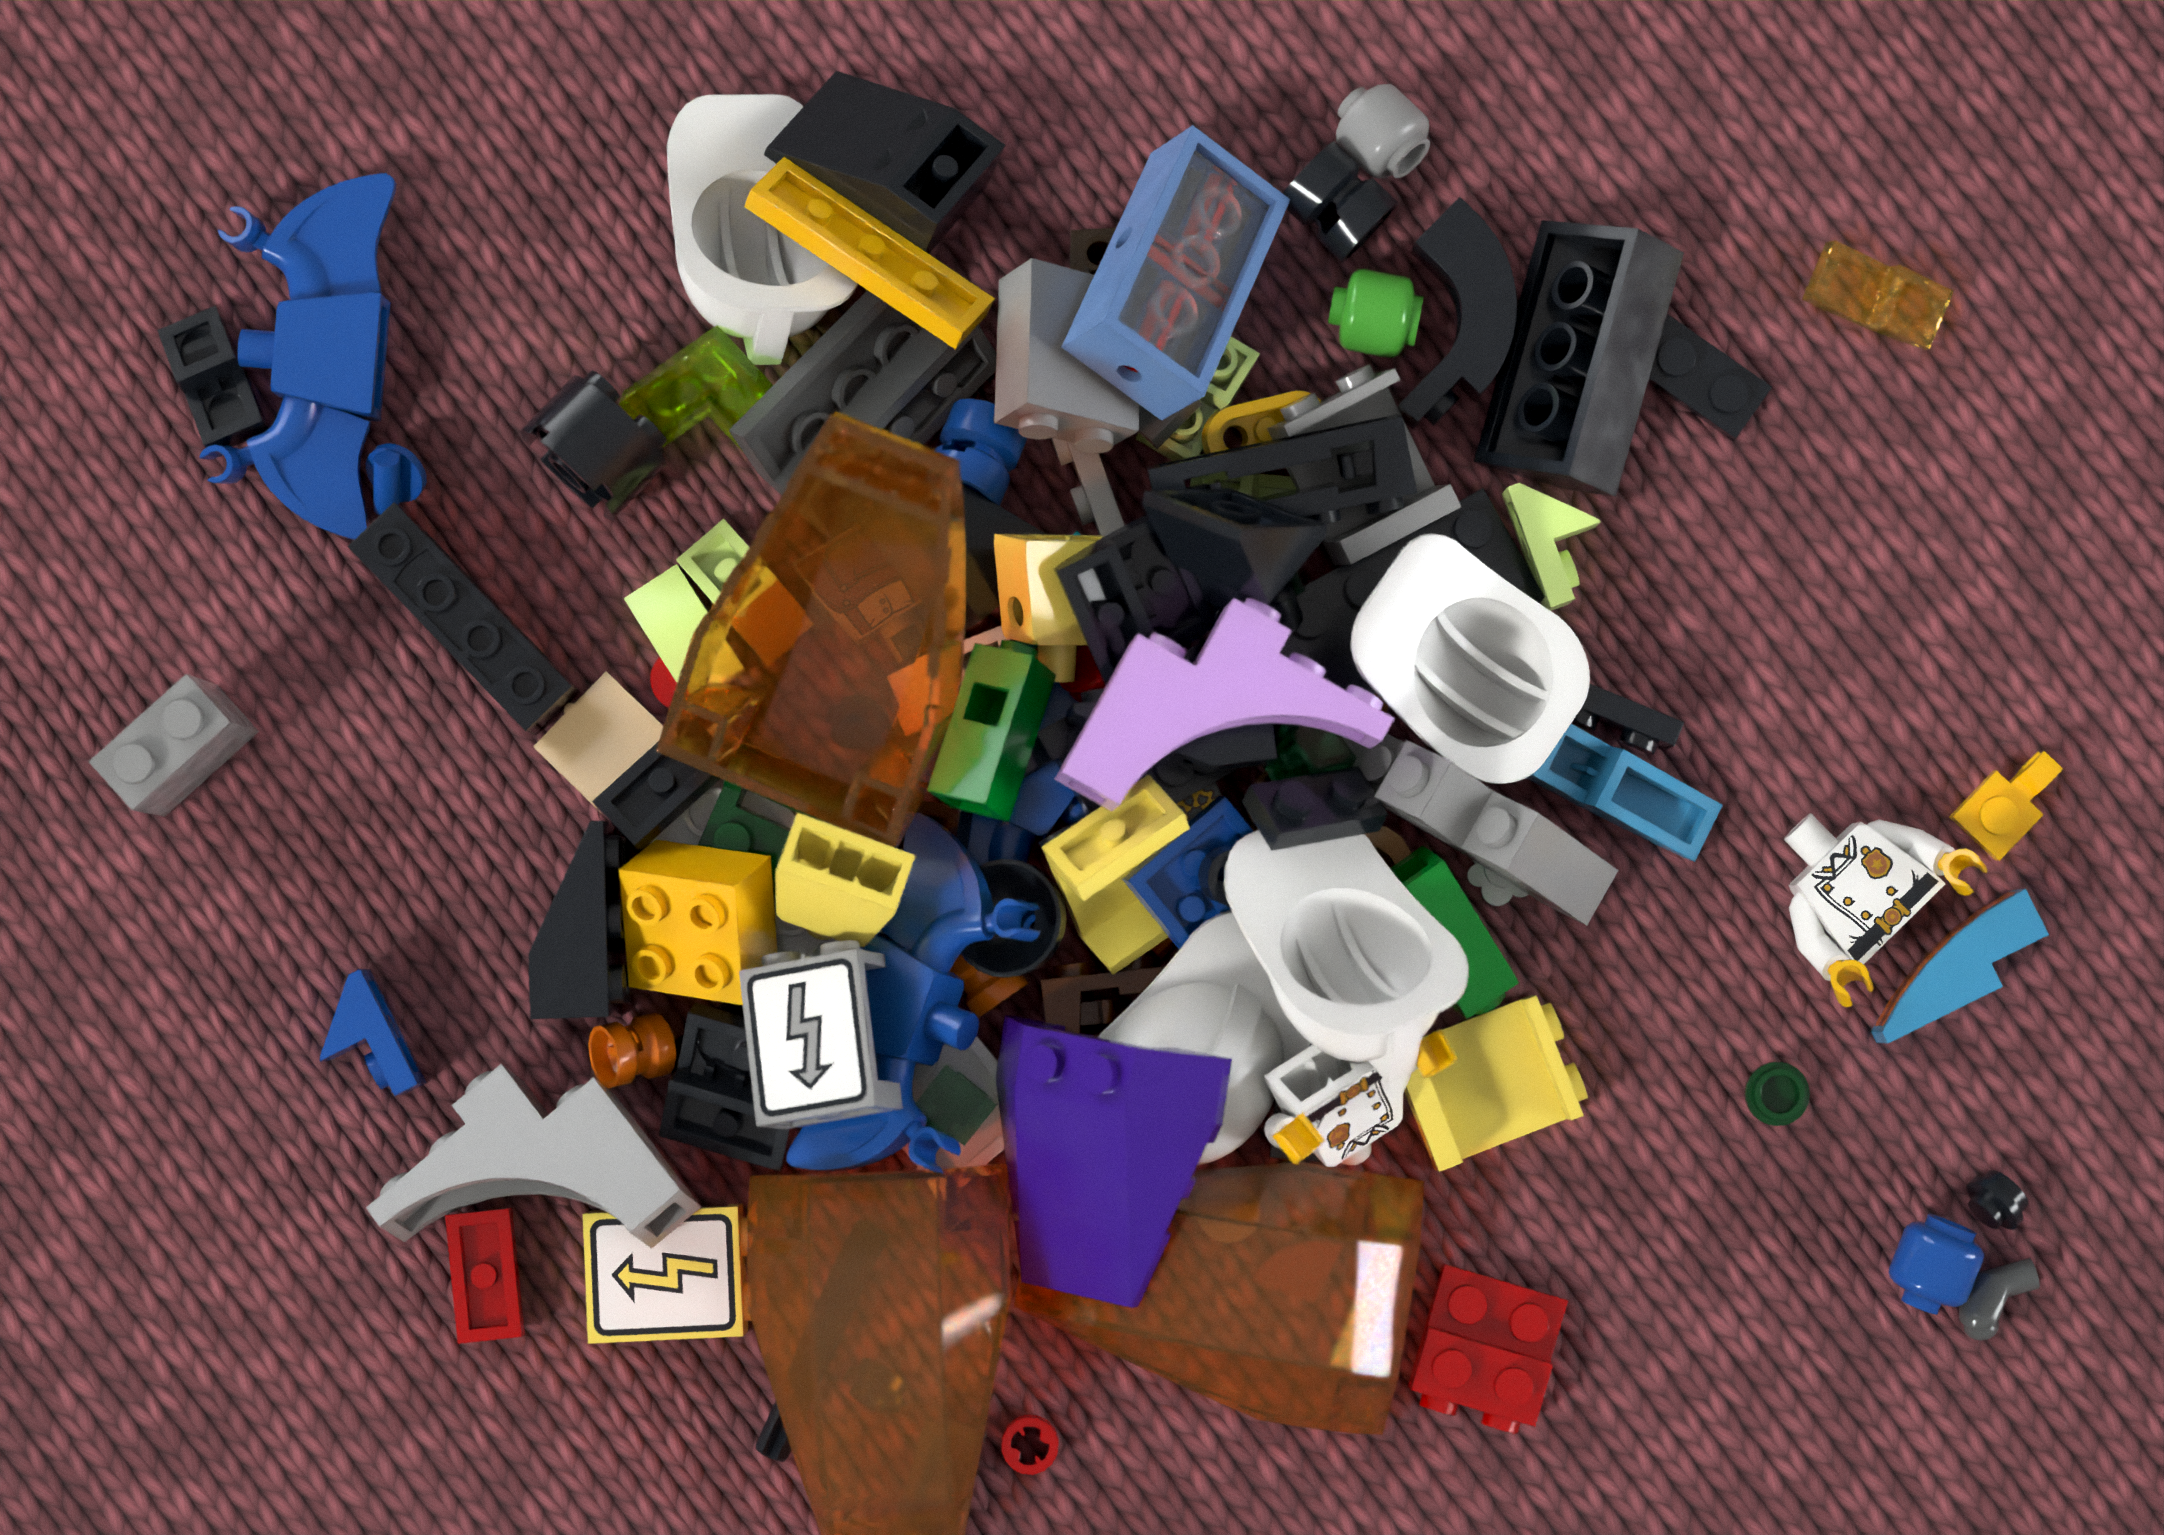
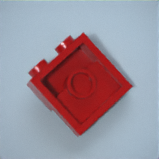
(1487, 1348)

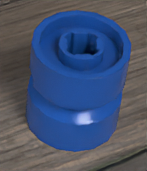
(982, 447)

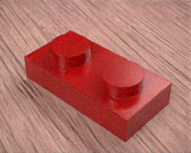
(484, 1275)

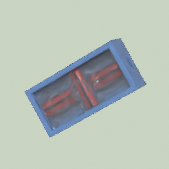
(1176, 273)

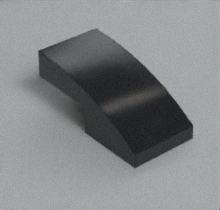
(212, 380)

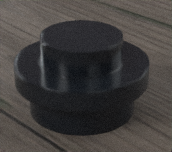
(1996, 1200)

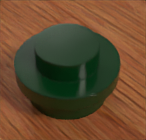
(1777, 1093)

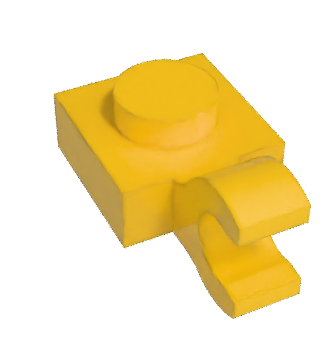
(2001, 809)

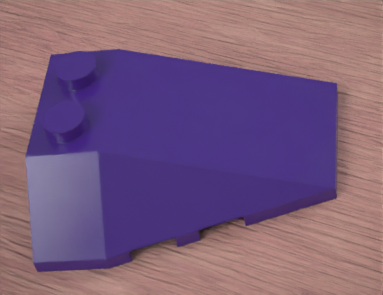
(1100, 1152)

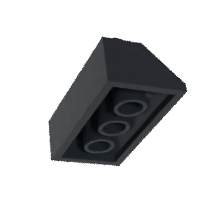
(1579, 356)

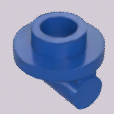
(394, 475)

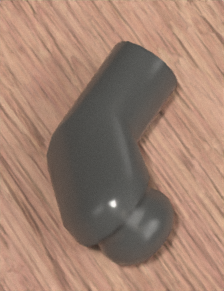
(1990, 1294)

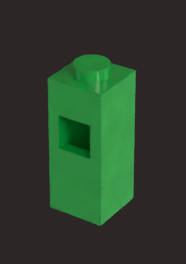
(992, 730)
(1439, 893)

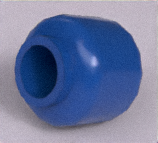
(1936, 1263)

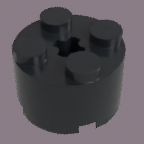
(597, 444)

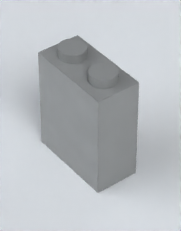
(1040, 383)
(173, 746)

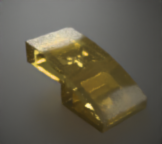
(1877, 295)

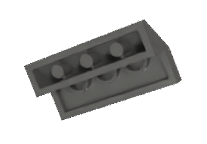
(871, 369)

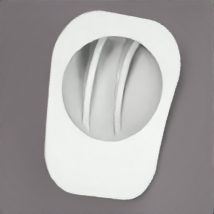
(729, 259)
(1470, 661)
(1345, 947)
(1223, 1005)

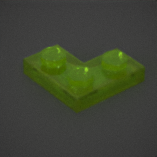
(698, 382)

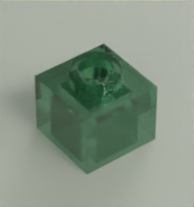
(1308, 751)
(955, 1105)

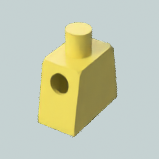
(1033, 599)
(838, 881)

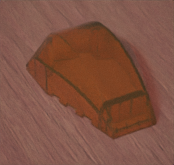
(836, 638)
(1271, 1294)
(883, 1335)

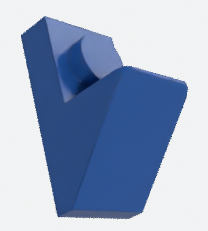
(364, 1018)

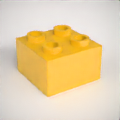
(696, 918)

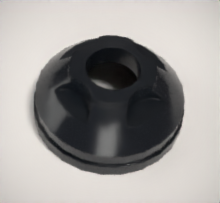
(1015, 957)

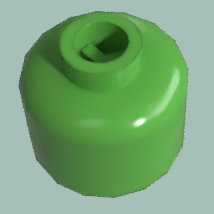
(1376, 313)

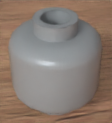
(1382, 131)

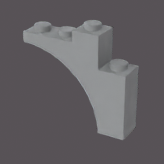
(1486, 826)
(514, 1147)

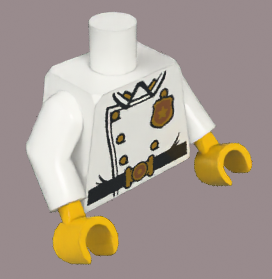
(1864, 891)
(1341, 1104)

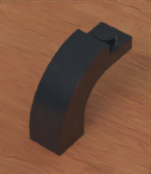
(1482, 287)

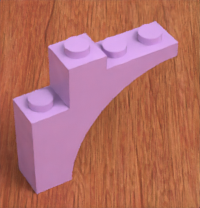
(1236, 681)

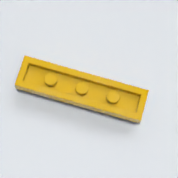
(869, 252)

